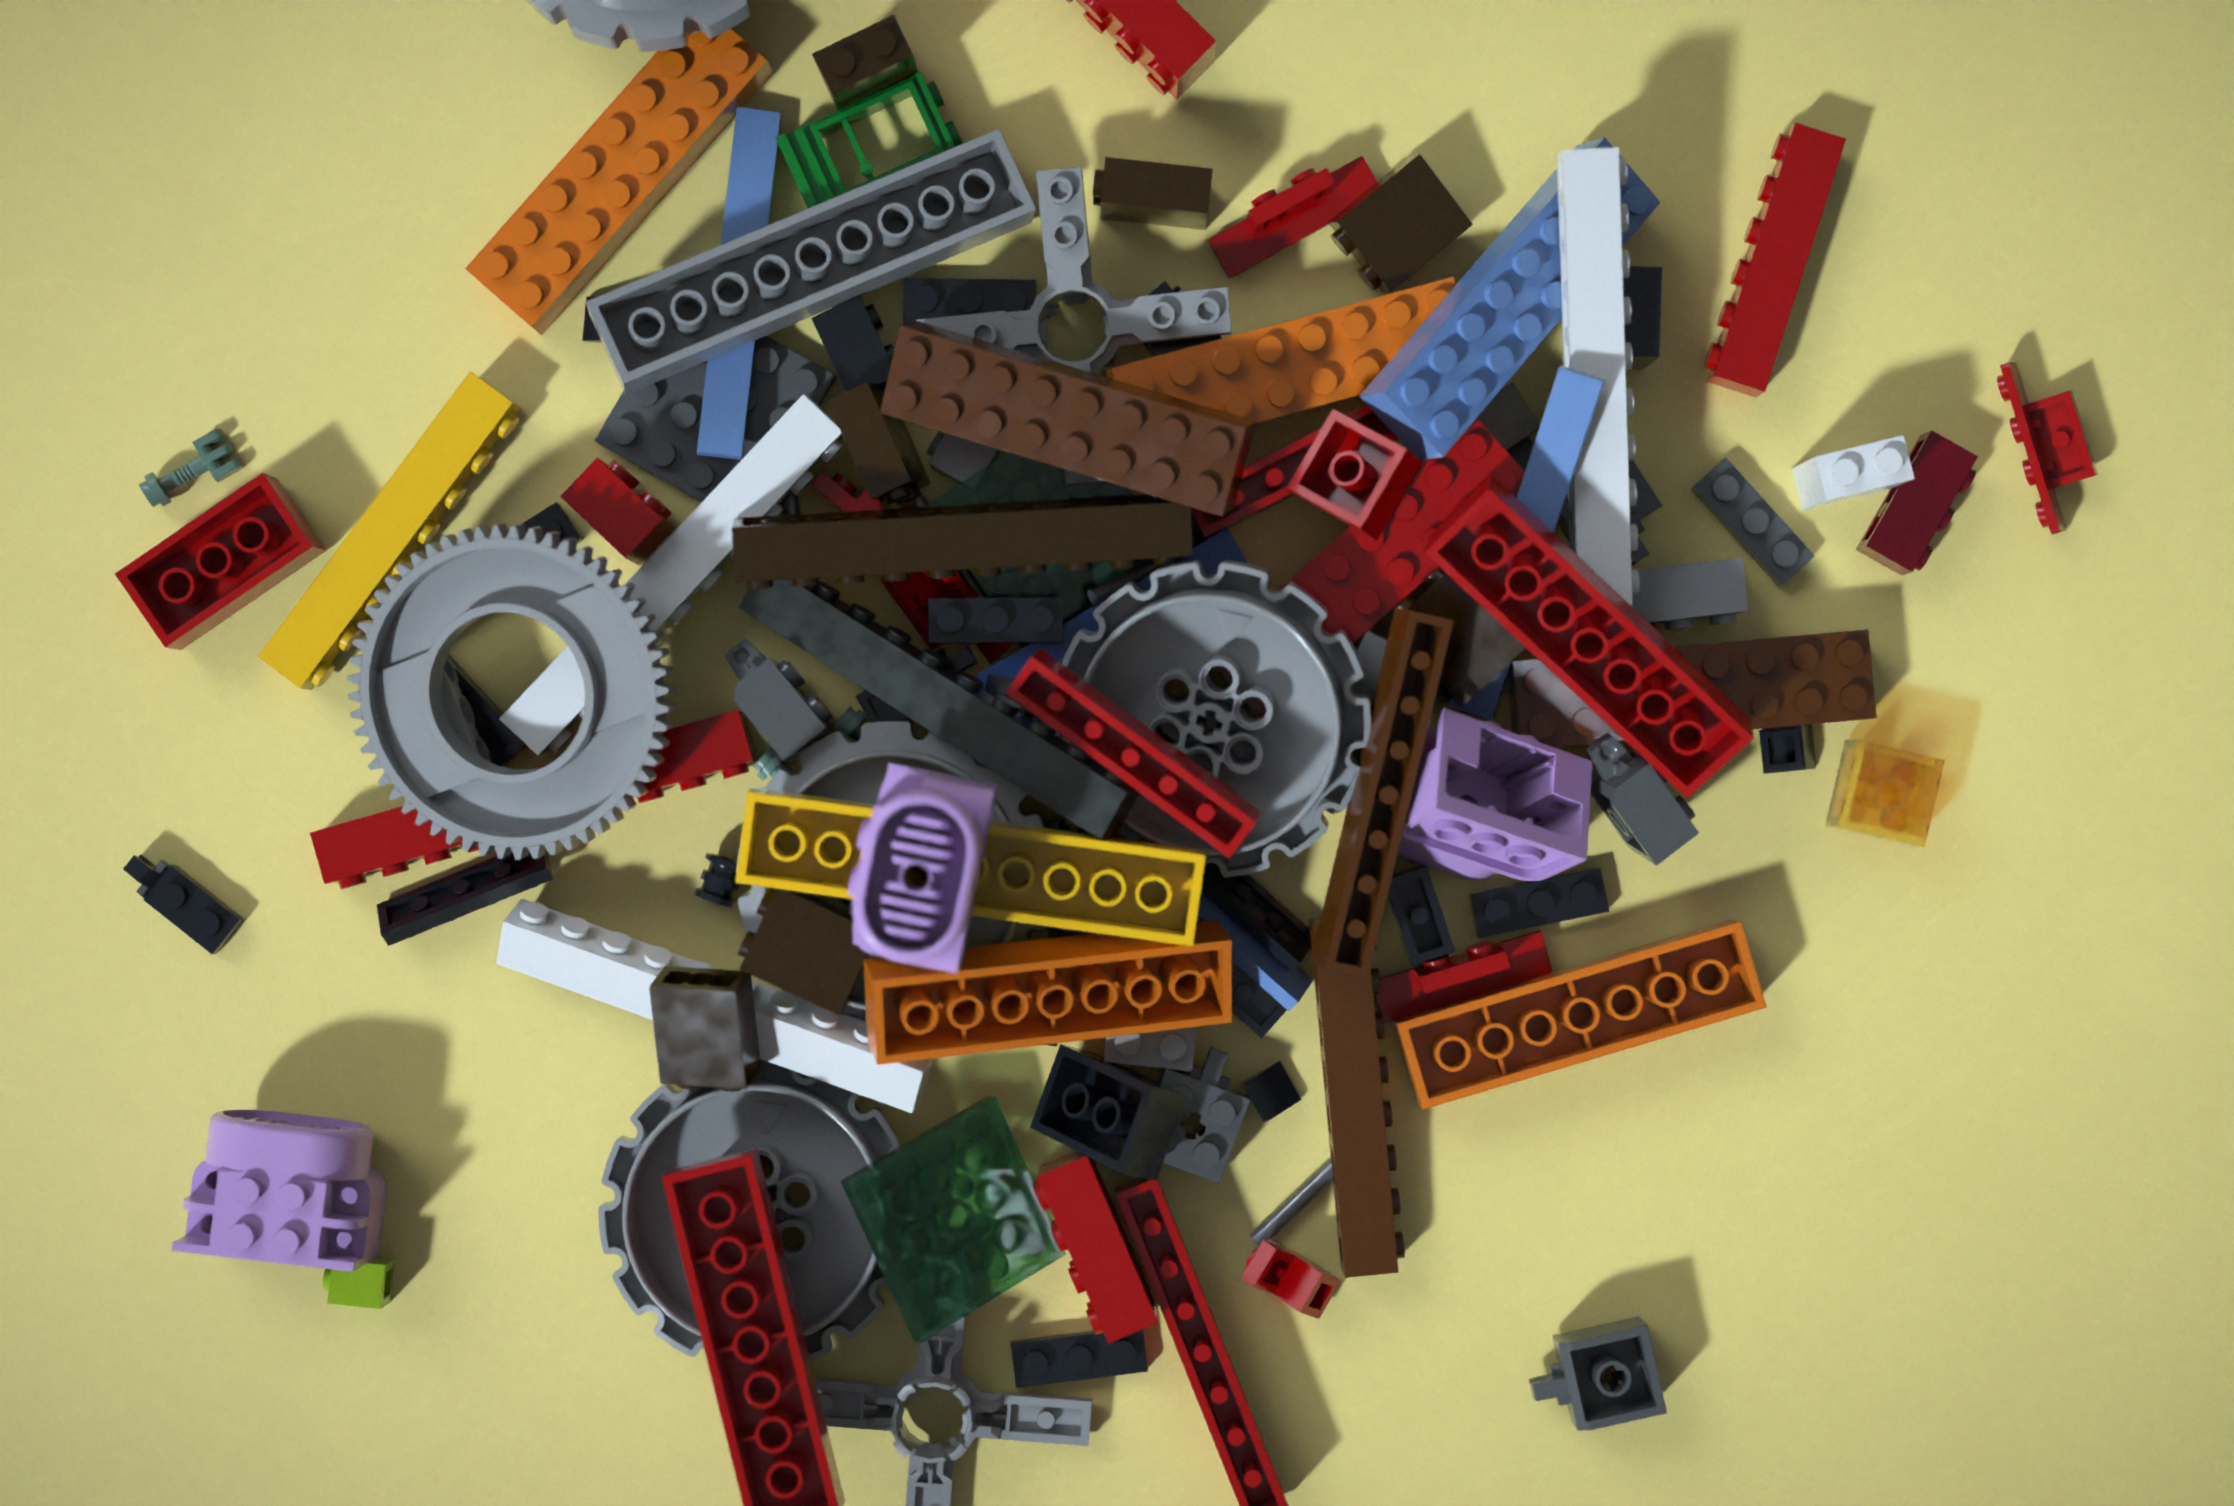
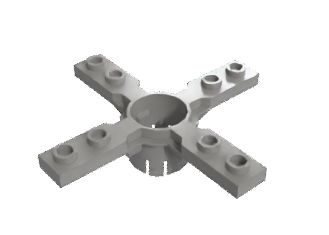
(1070, 281)
(987, 1414)

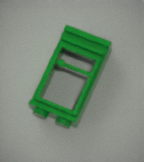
(810, 159)

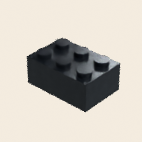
(1108, 1112)

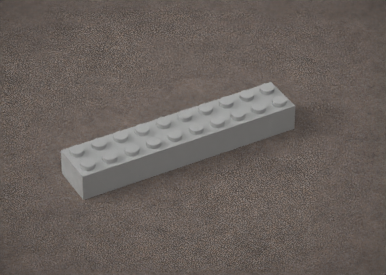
(811, 261)

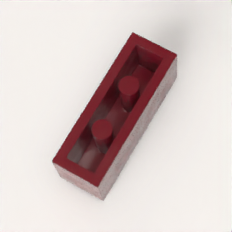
(1919, 507)

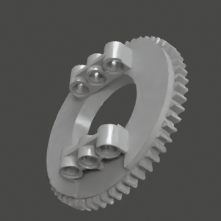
(428, 729)

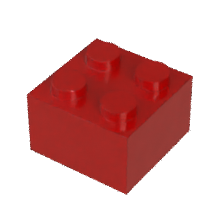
(1354, 474)
(617, 511)

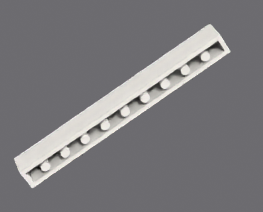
(1596, 345)
(688, 559)
(621, 969)

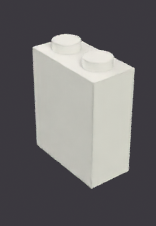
(1853, 472)

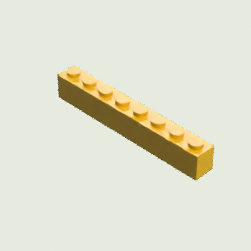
(390, 531)

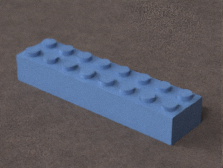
(1485, 325)

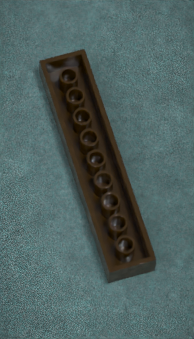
(959, 538)

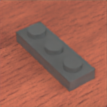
(1752, 522)

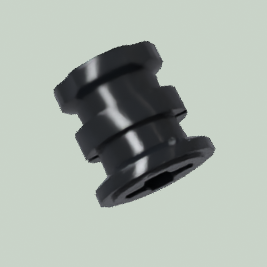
(718, 880)

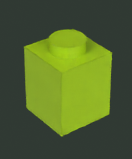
(365, 1287)

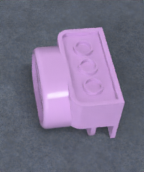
(1496, 803)
(928, 822)
(286, 1191)

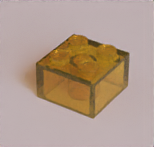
(1884, 793)

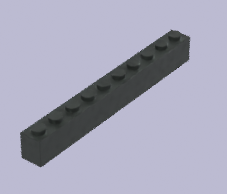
(946, 702)

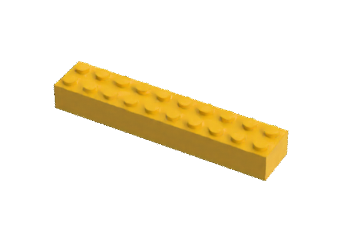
(1023, 877)

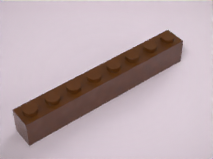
(1381, 792)
(1357, 1120)

